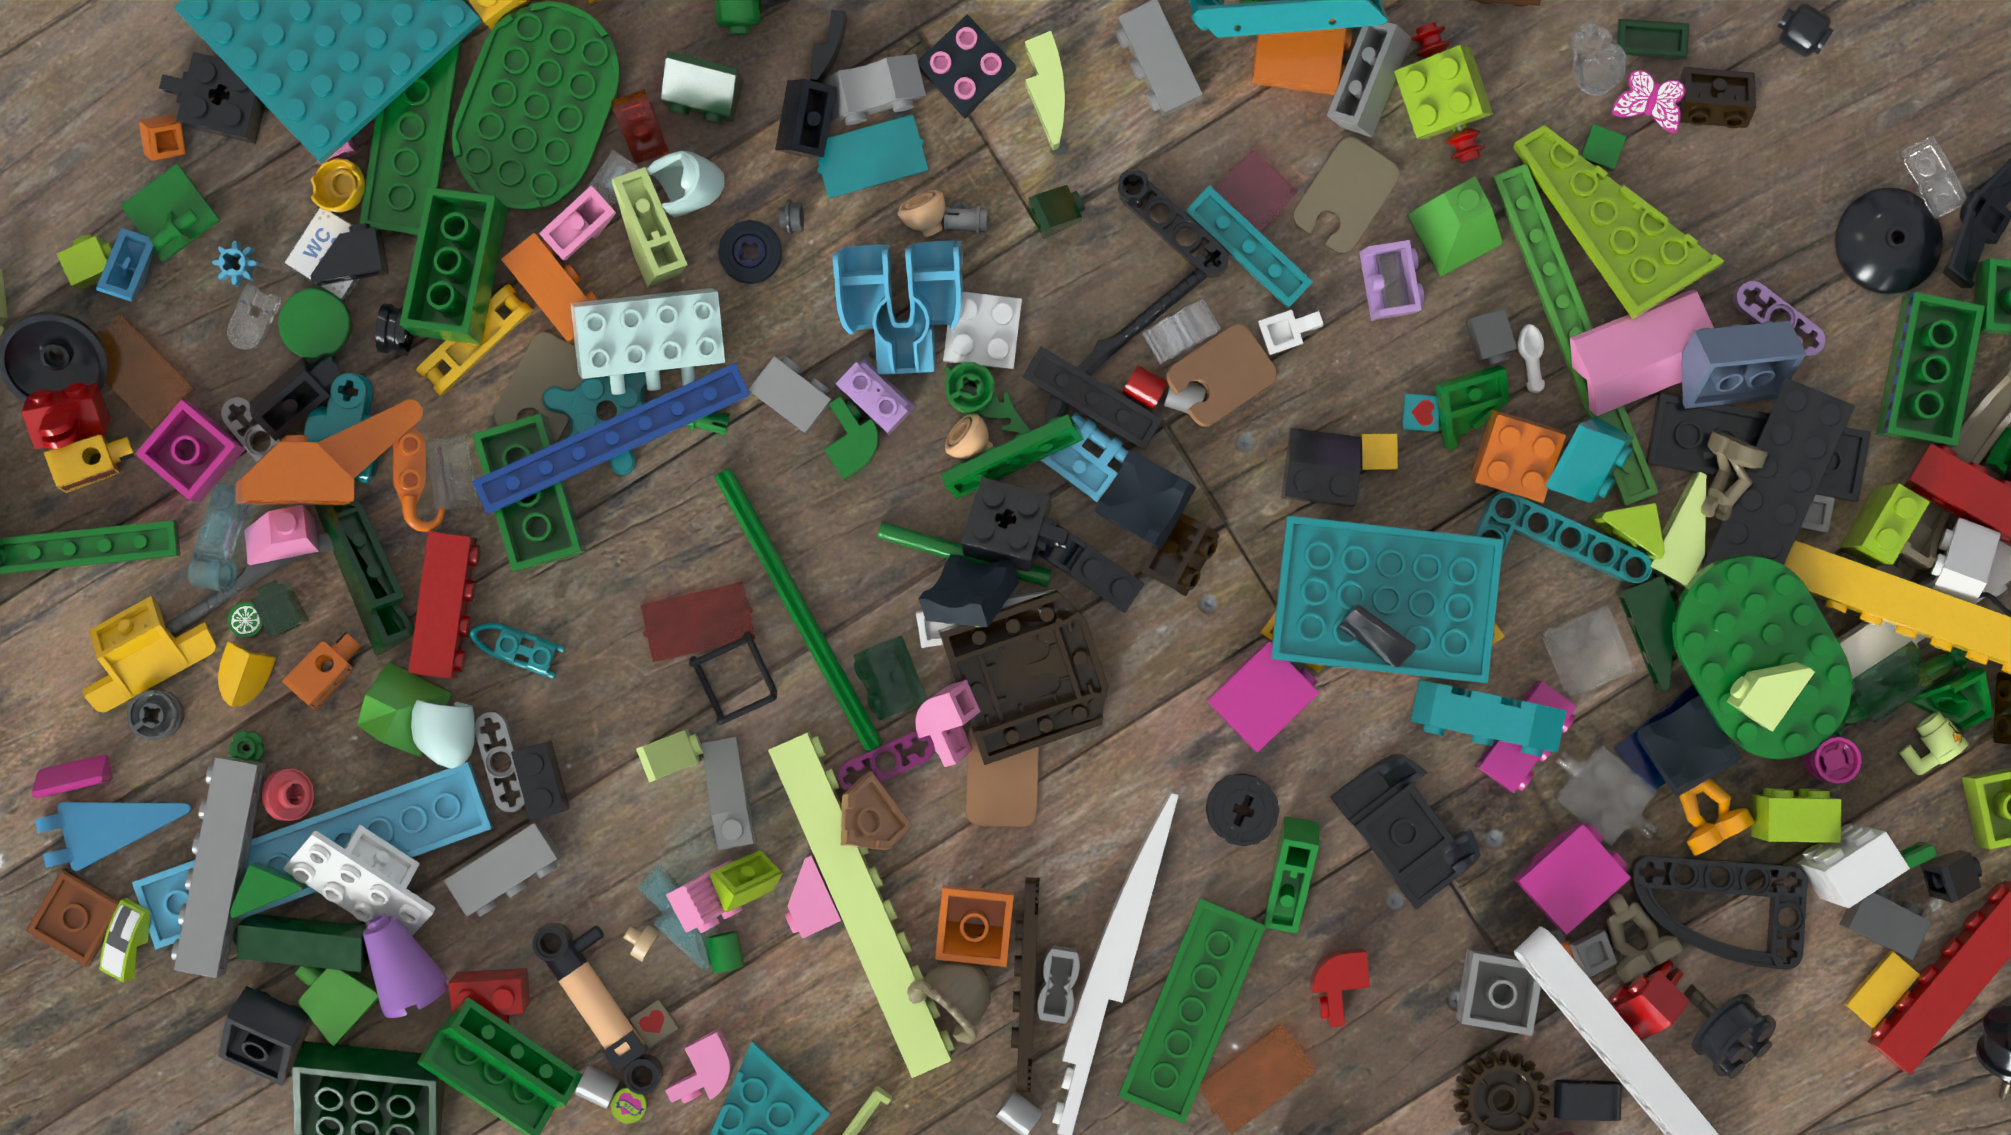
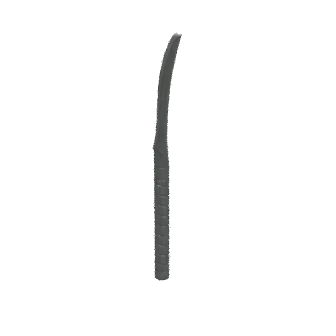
(249, 576)

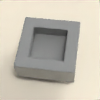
(1819, 514)
(1593, 953)

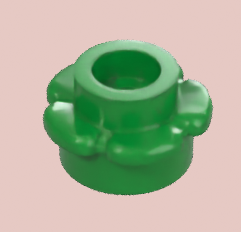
(253, 740)

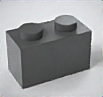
(1888, 923)

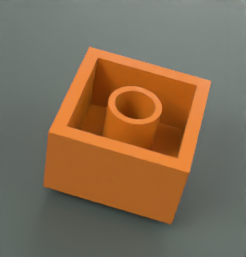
(1517, 455)

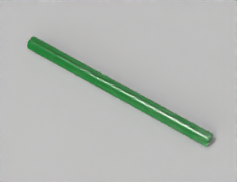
(798, 609)

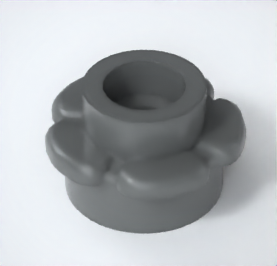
(792, 217)

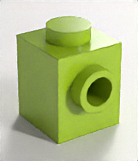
(85, 260)

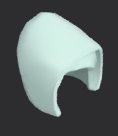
(688, 181)
(444, 732)

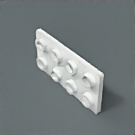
(362, 878)

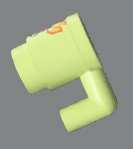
(1940, 738)

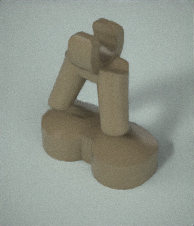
(1740, 455)
(1637, 961)

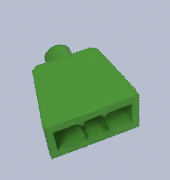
(336, 1000)

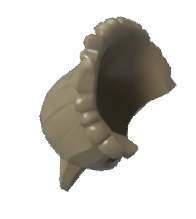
(959, 989)

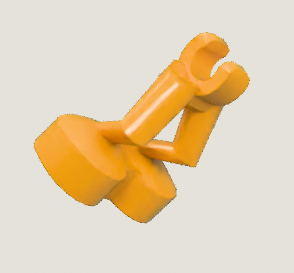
(1727, 824)

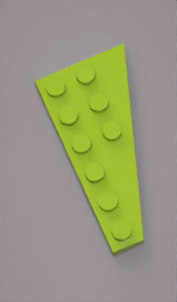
(1620, 232)

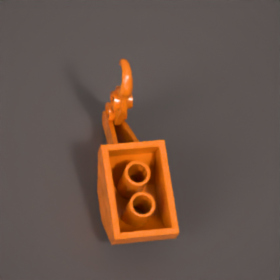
(325, 470)

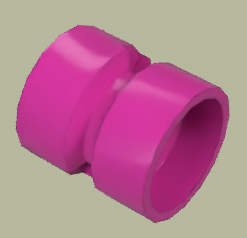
(1833, 761)

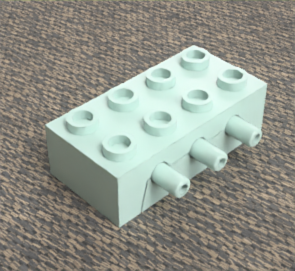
(648, 336)

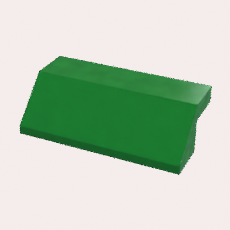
(499, 1068)

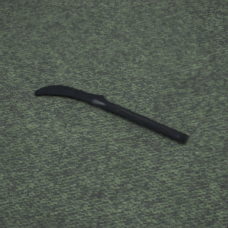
(1107, 347)

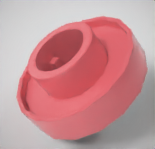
(287, 794)

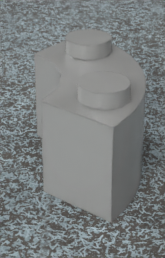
(876, 88)

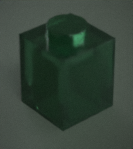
(279, 608)

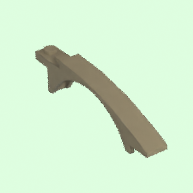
(1977, 435)

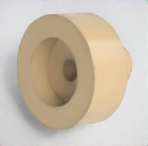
(642, 940)

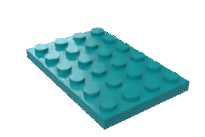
(1418, 582)

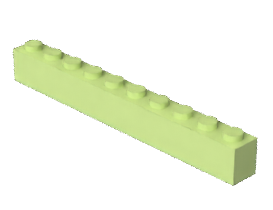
(861, 904)

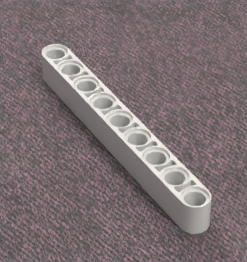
(1610, 1036)

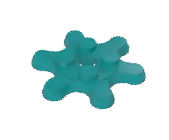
(582, 403)

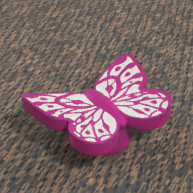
(1652, 99)

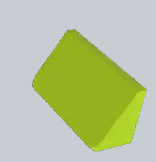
(745, 880)

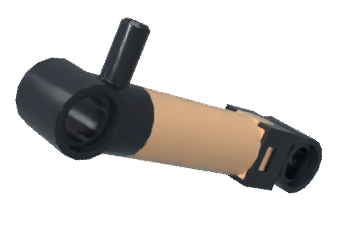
(596, 1005)

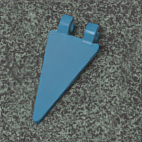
(102, 828)

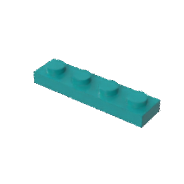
(1248, 247)

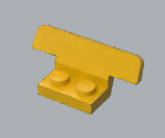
(141, 653)

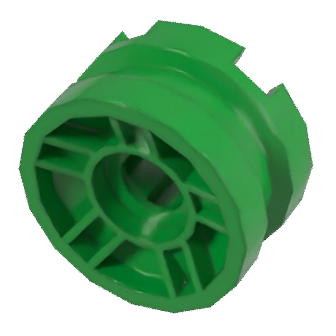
(966, 402)

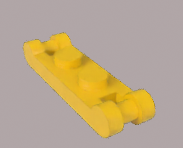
(464, 356)

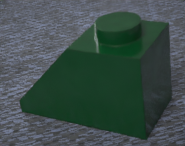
(1055, 210)

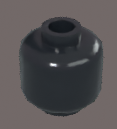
(1805, 30)

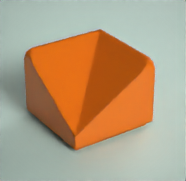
(162, 137)

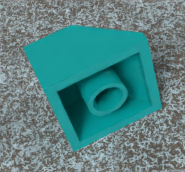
(1591, 460)

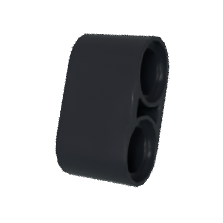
(1587, 1100)

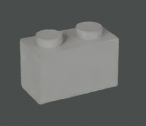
(791, 394)

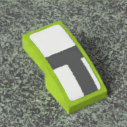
(125, 932)

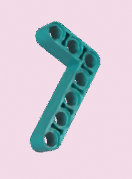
(1550, 537)

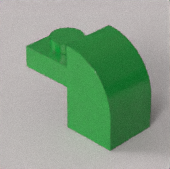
(856, 448)

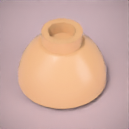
(924, 212)
(968, 438)

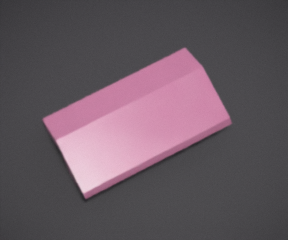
(1638, 355)

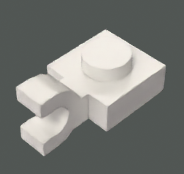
(1285, 331)

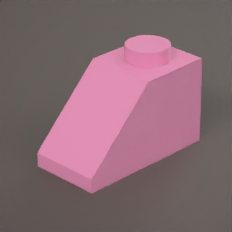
(281, 535)
(811, 901)

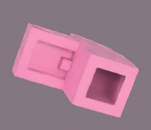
(943, 720)
(712, 1064)

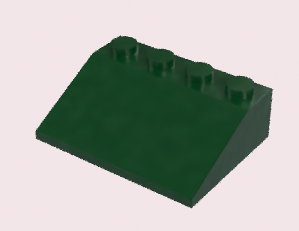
(364, 1092)

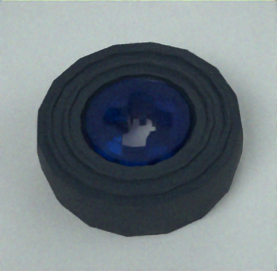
(749, 233)

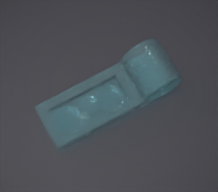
(216, 541)

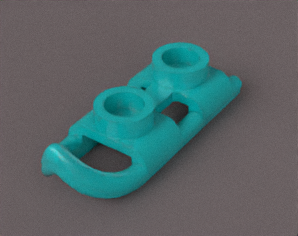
(510, 644)

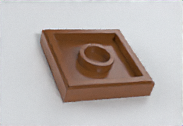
(74, 917)

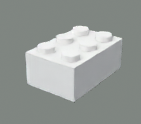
(1855, 867)

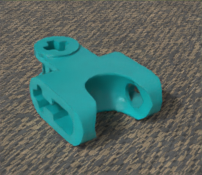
(343, 413)

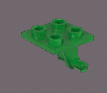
(170, 212)

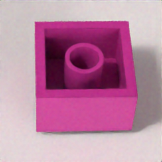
(190, 450)

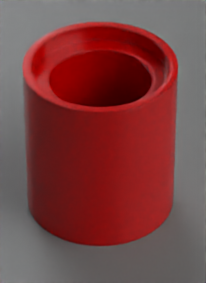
(1145, 387)

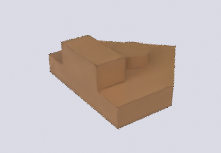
(871, 816)

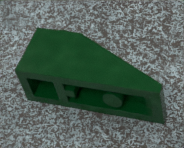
(1651, 616)

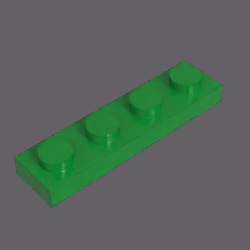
(1012, 456)

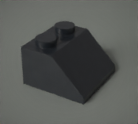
(1322, 467)
(263, 1035)

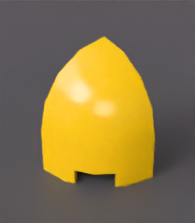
(243, 674)

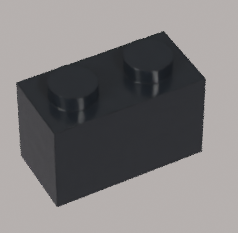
(805, 118)
(540, 780)

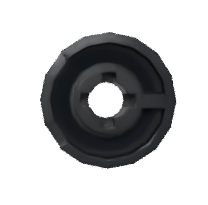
(389, 333)

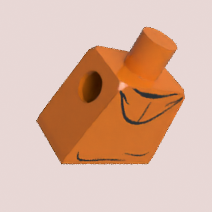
(317, 686)

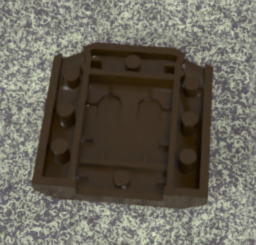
(1029, 675)

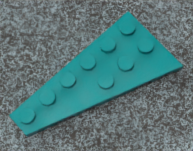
(768, 1101)

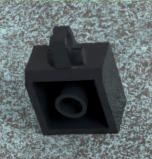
(200, 97)
(1028, 533)

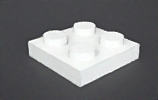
(985, 331)

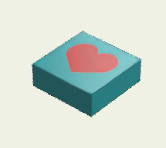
(1420, 413)

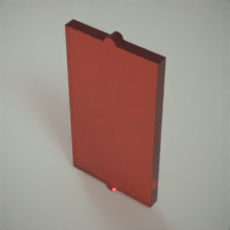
(697, 621)

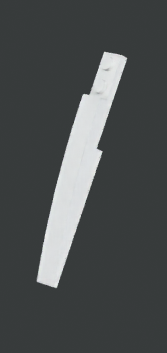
(1111, 965)

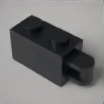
(294, 394)

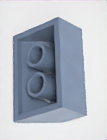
(1739, 363)

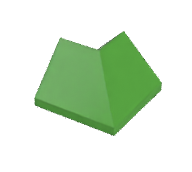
(390, 703)

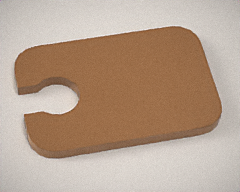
(1231, 370)
(1003, 790)

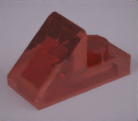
(640, 126)

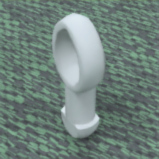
(1531, 348)

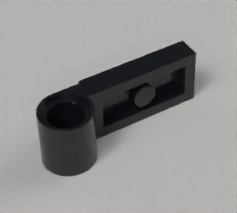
(1095, 572)

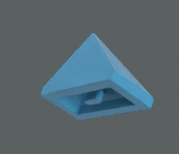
(127, 266)

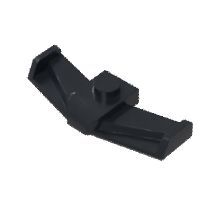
(1983, 221)

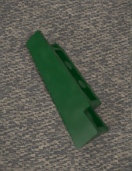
(367, 575)

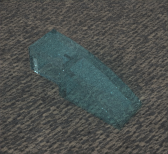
(692, 943)

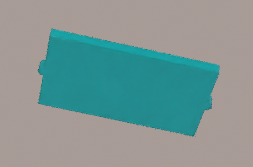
(872, 156)

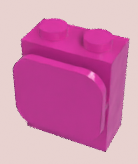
(1262, 696)
(1572, 876)

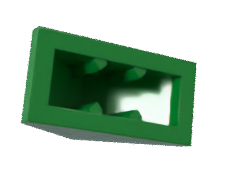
(261, 887)

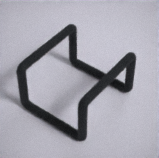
(695, 662)

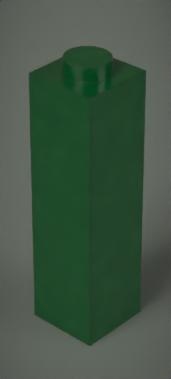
(301, 942)

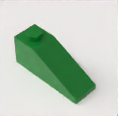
(1291, 874)

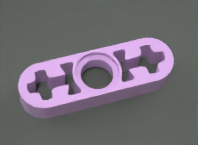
(1765, 294)

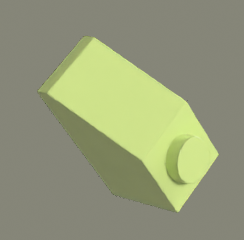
(1769, 692)

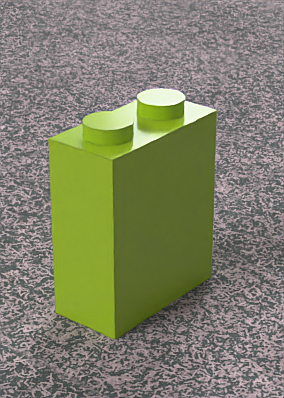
(1884, 524)

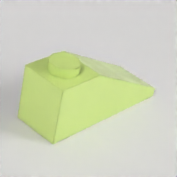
(648, 228)
(1684, 535)
(670, 754)

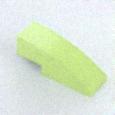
(1047, 86)

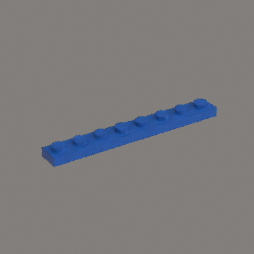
(611, 438)

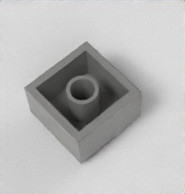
(1497, 993)

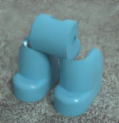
(866, 300)

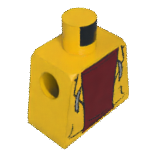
(72, 466)

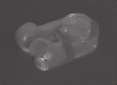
(246, 330)

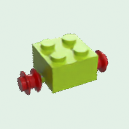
(1444, 92)

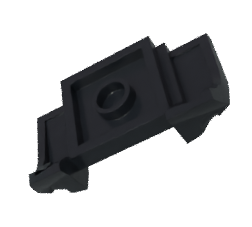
(1405, 829)

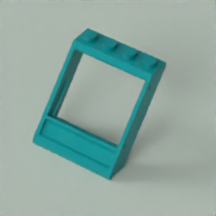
(1285, 16)

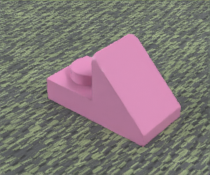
(578, 223)

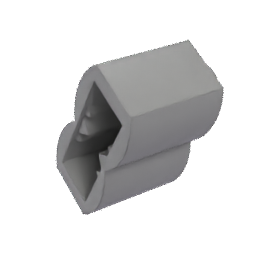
(1060, 973)

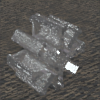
(1181, 331)

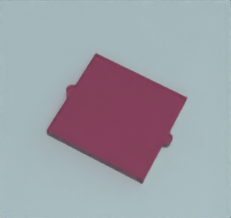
(1256, 190)

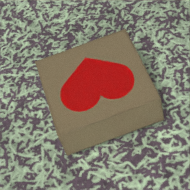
(654, 1023)

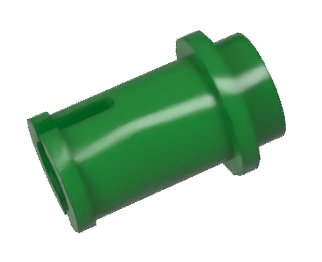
(714, 422)

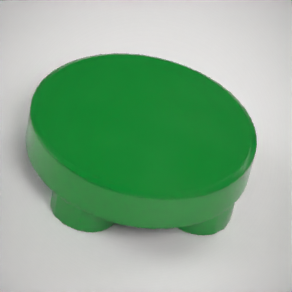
(314, 323)

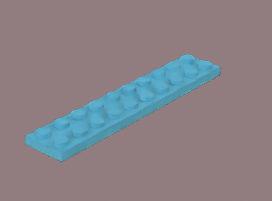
(409, 817)

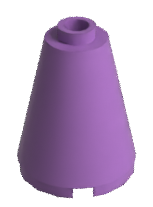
(401, 967)

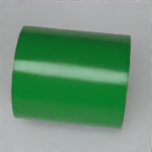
(725, 952)

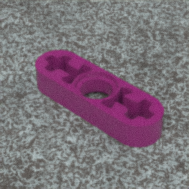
(906, 741)

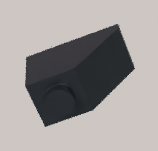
(352, 257)
(1952, 875)

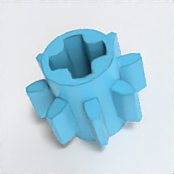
(227, 266)

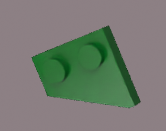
(1468, 402)

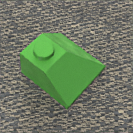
(1456, 226)

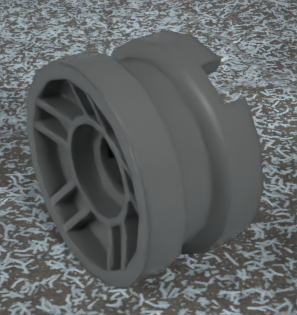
(169, 717)

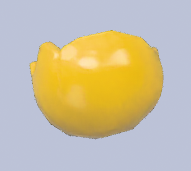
(338, 185)

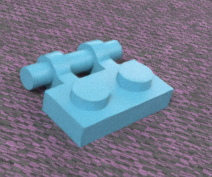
(1083, 468)

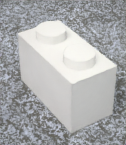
(1965, 560)

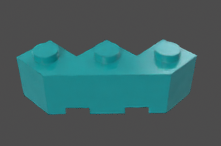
(1488, 717)

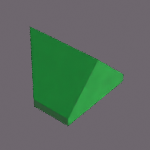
(1959, 697)

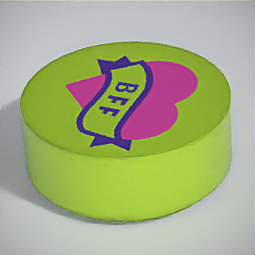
(628, 1106)

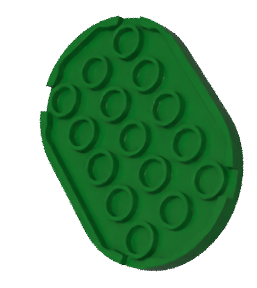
(536, 105)
(1754, 617)

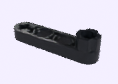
(1176, 222)

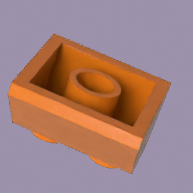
(974, 925)

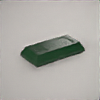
(1653, 38)

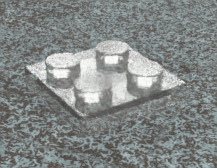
(1587, 651)

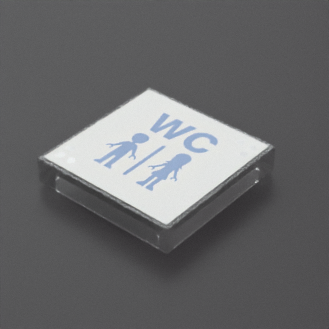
(313, 245)

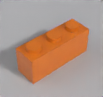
(547, 282)

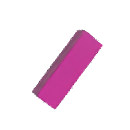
(72, 776)

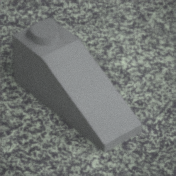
(728, 794)

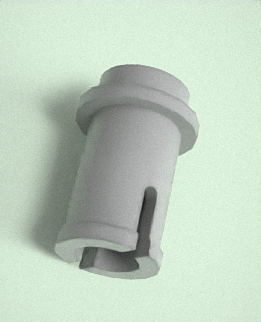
(966, 219)

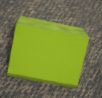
(1634, 527)

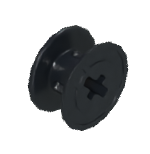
(1233, 791)

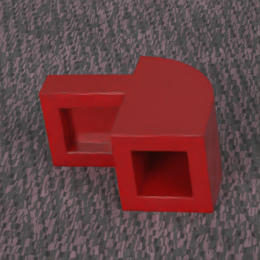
(1336, 973)

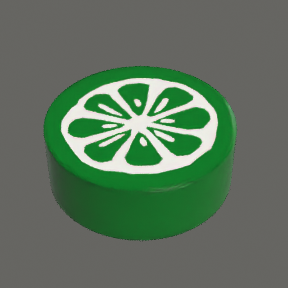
(244, 620)

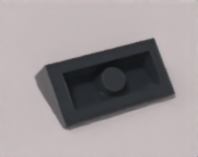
(1377, 636)

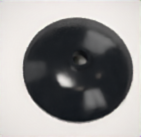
(1866, 244)
(31, 365)

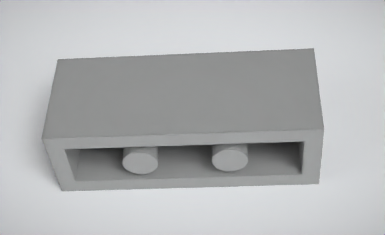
(1157, 59)
(1369, 78)
(504, 870)

